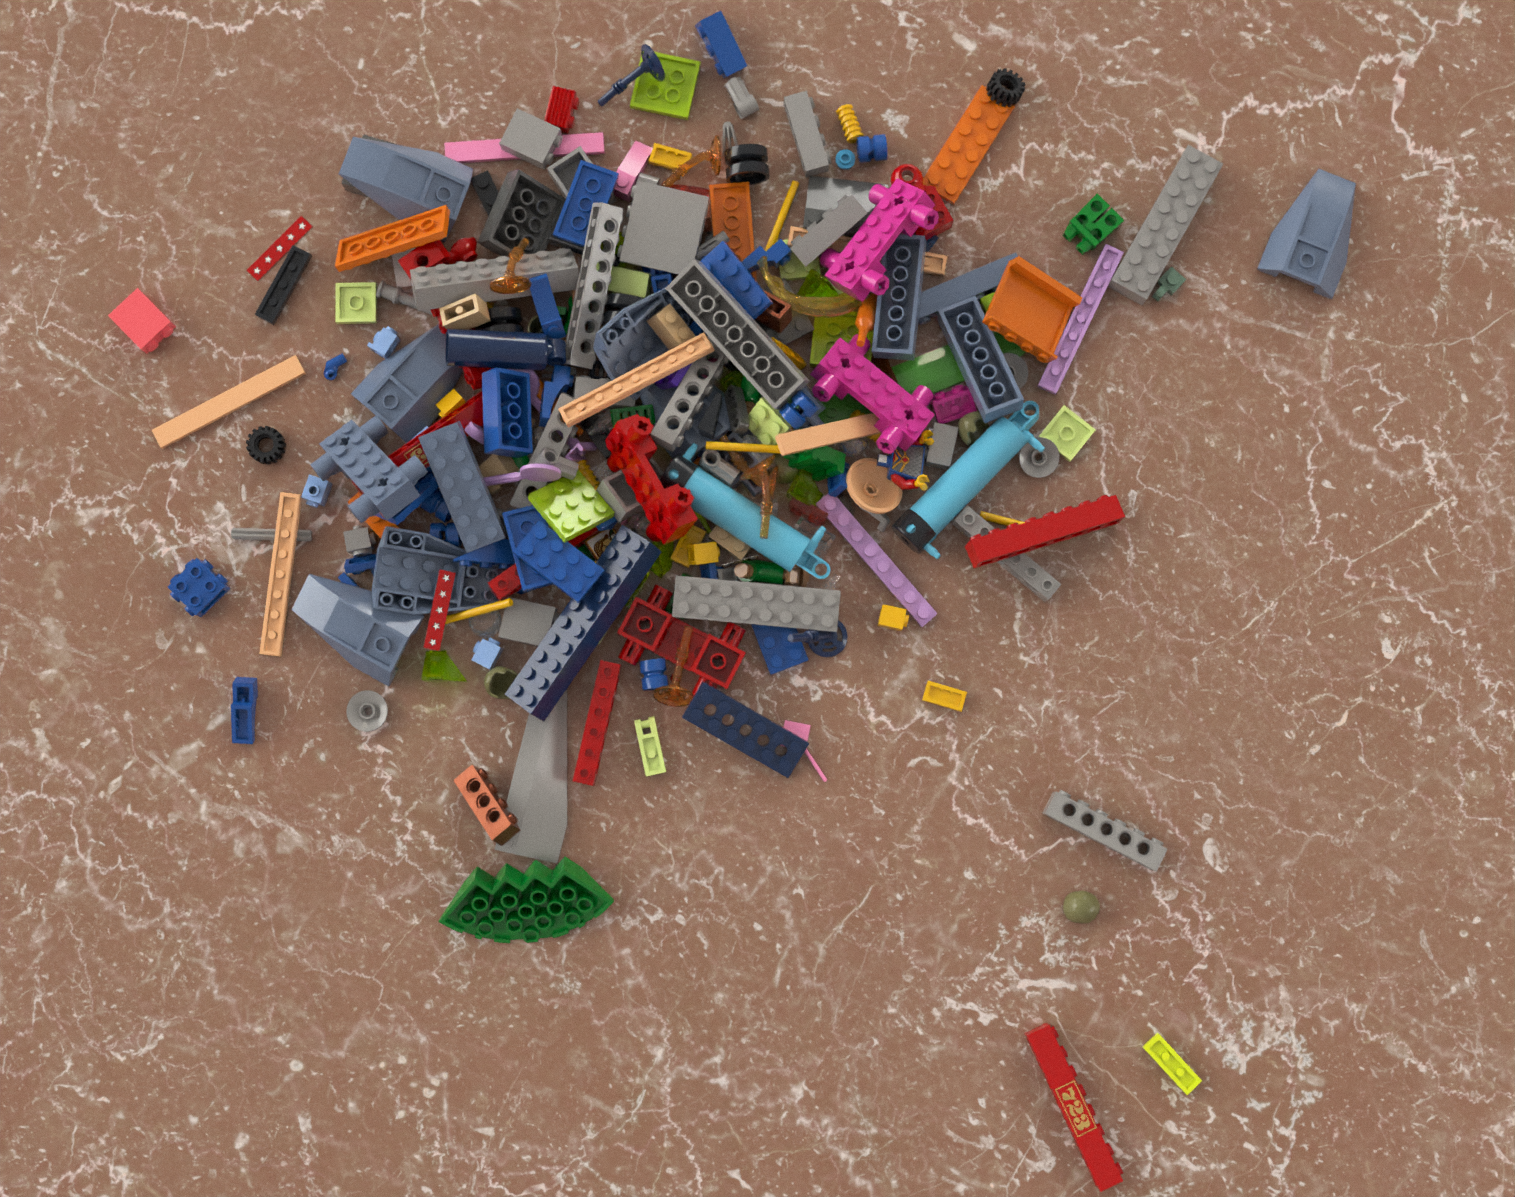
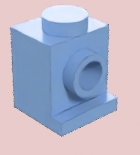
(384, 342)

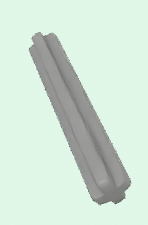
(266, 534)

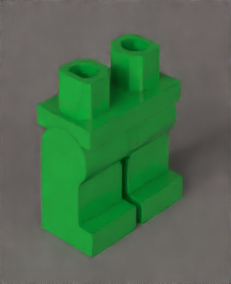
(1087, 229)
(821, 462)

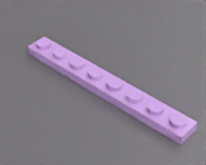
(1080, 319)
(877, 560)

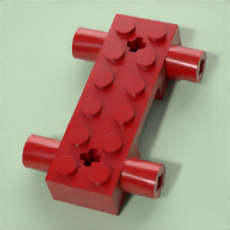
(665, 508)
(666, 636)

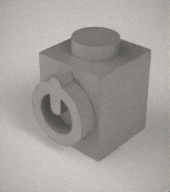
(360, 541)

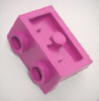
(952, 404)

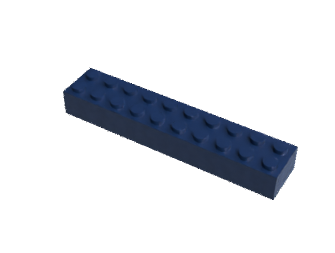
(582, 625)

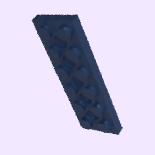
(742, 716)

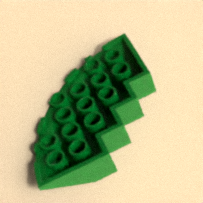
(526, 903)

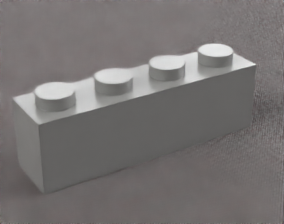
(806, 133)
(828, 230)

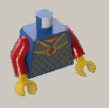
(906, 466)

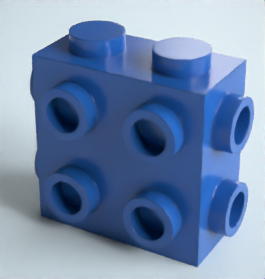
(198, 587)

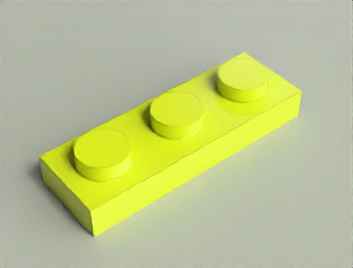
(1172, 1063)

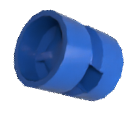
(872, 148)
(793, 415)
(437, 504)
(451, 533)
(653, 674)

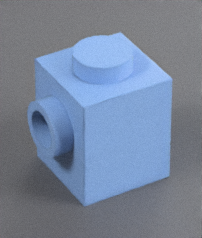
(316, 491)
(487, 653)

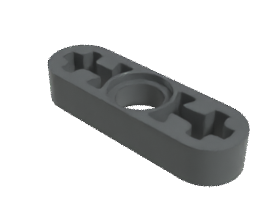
(736, 409)

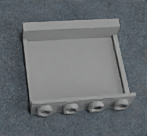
(663, 227)

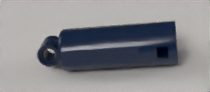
(502, 349)

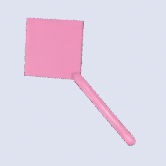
(802, 731)

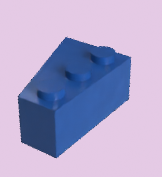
(721, 44)

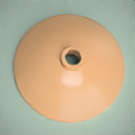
(871, 488)

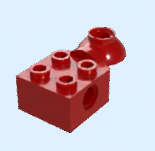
(944, 218)
(435, 253)

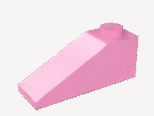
(630, 168)

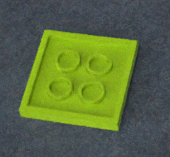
(674, 94)
(829, 330)
(571, 506)

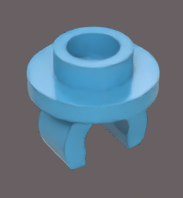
(845, 159)

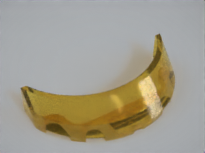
(810, 306)

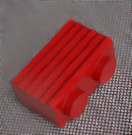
(561, 108)

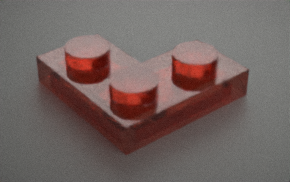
(812, 512)

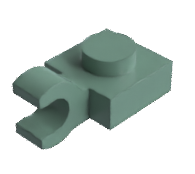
(1169, 283)

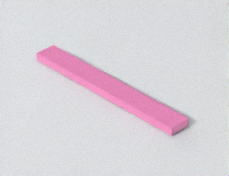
(491, 150)

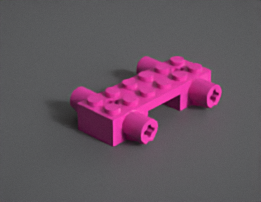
(897, 211)
(899, 413)

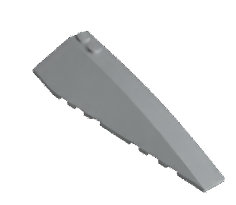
(540, 788)

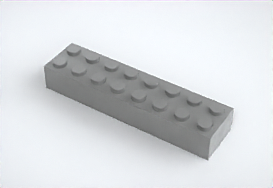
(1165, 225)
(449, 283)
(737, 334)
(756, 603)

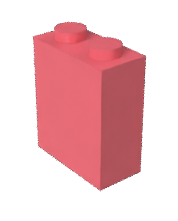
(142, 321)

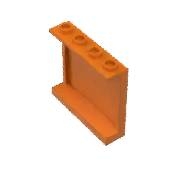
(1030, 309)

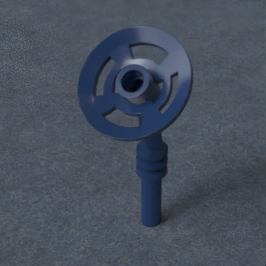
(649, 65)
(822, 637)

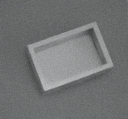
(564, 170)
(620, 495)

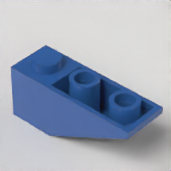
(496, 553)

